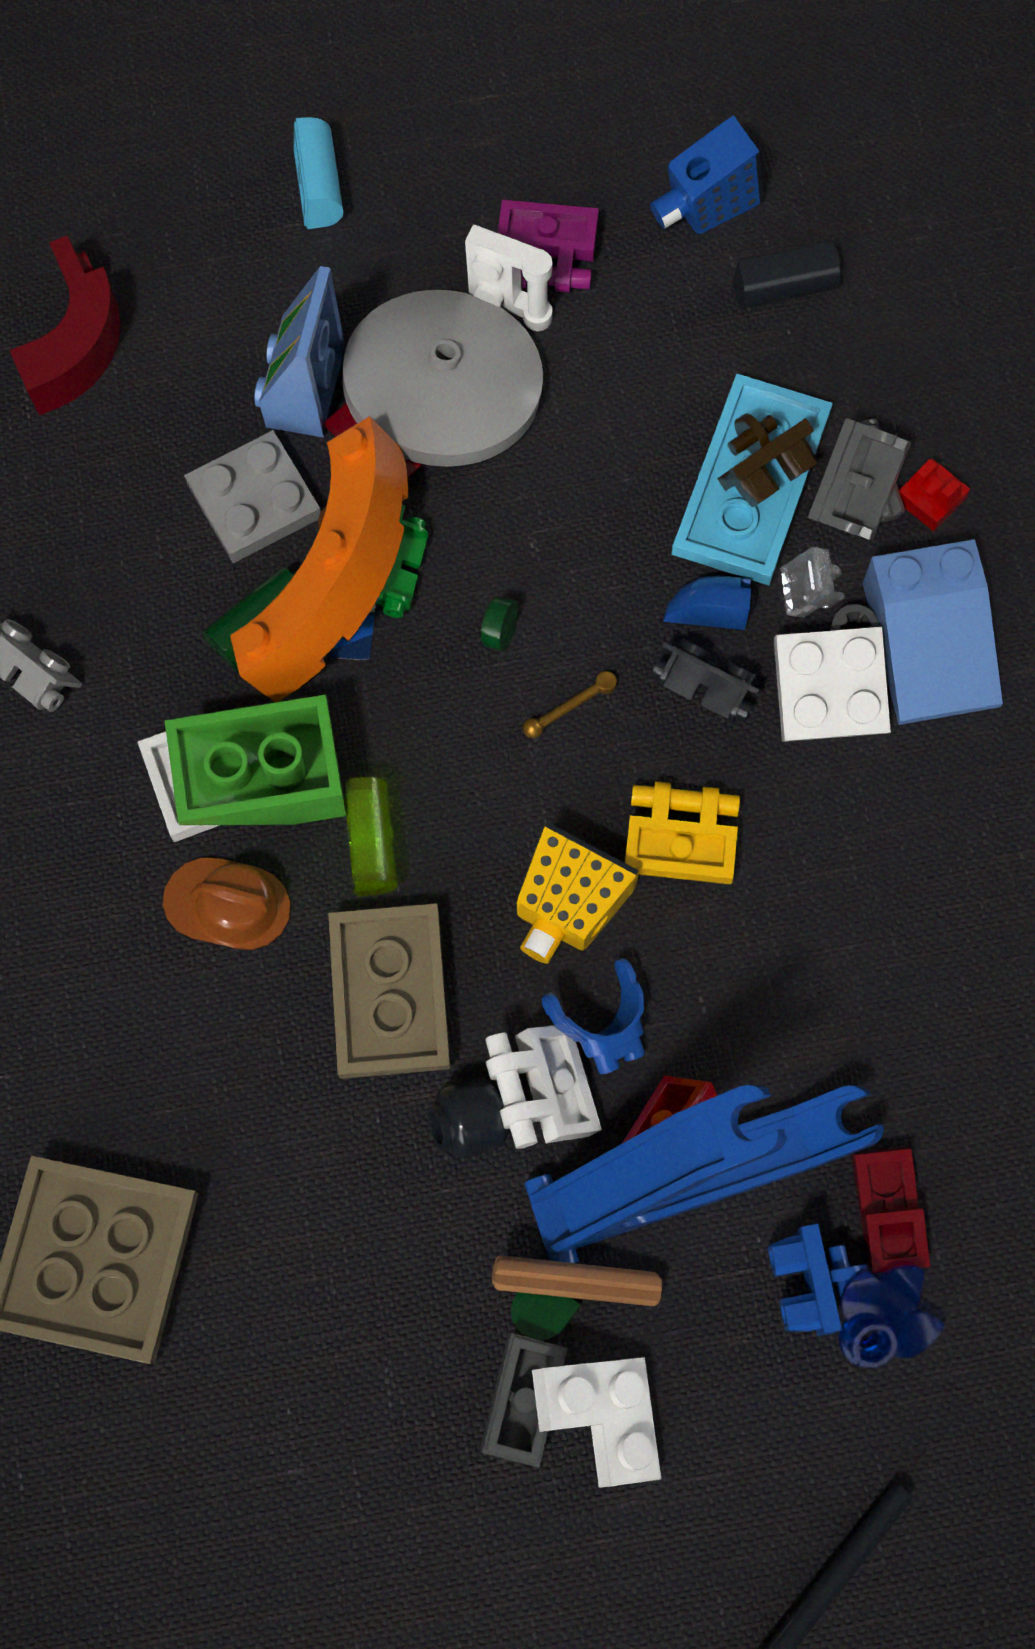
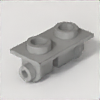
(42, 671)

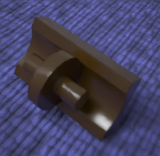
(788, 449)

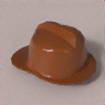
(226, 903)

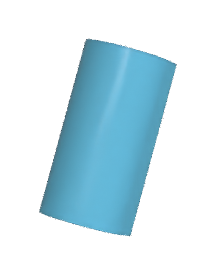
(317, 173)

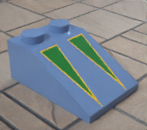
(304, 361)

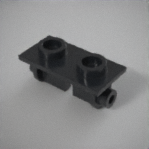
(689, 668)

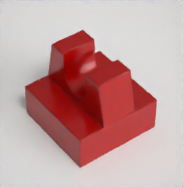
(933, 494)

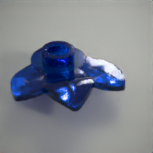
(891, 1314)

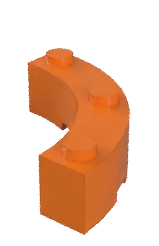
(340, 572)

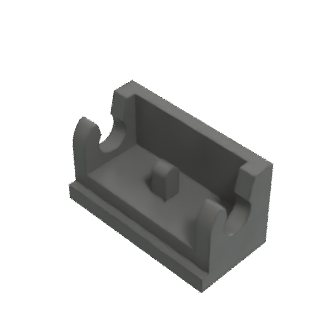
(859, 479)

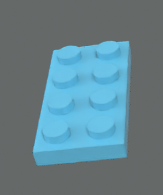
(721, 524)

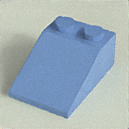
(935, 631)

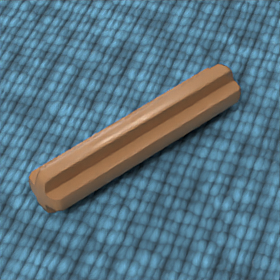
(576, 1280)

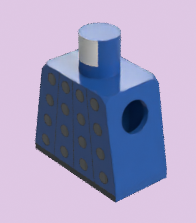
(712, 180)

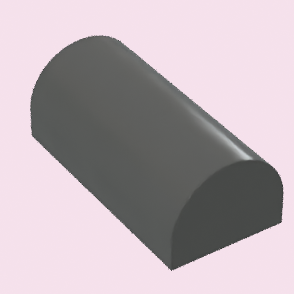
(513, 1418)

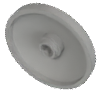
(443, 376)

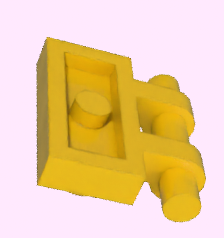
(683, 847)

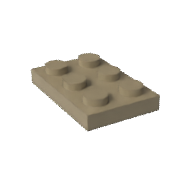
(388, 991)

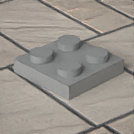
(253, 496)

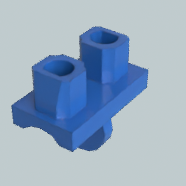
(806, 1255)

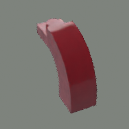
(81, 345)

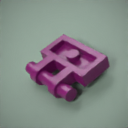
(558, 230)

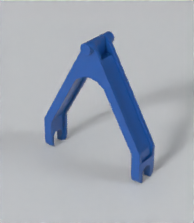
(690, 1164)

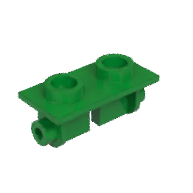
(400, 585)

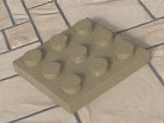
(93, 1259)

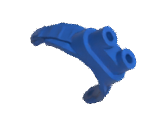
(618, 1038)

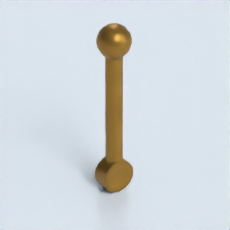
(604, 684)

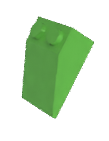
(256, 765)

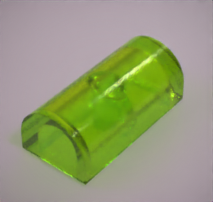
(370, 836)

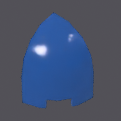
(711, 603)

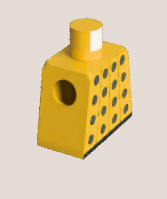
(570, 893)

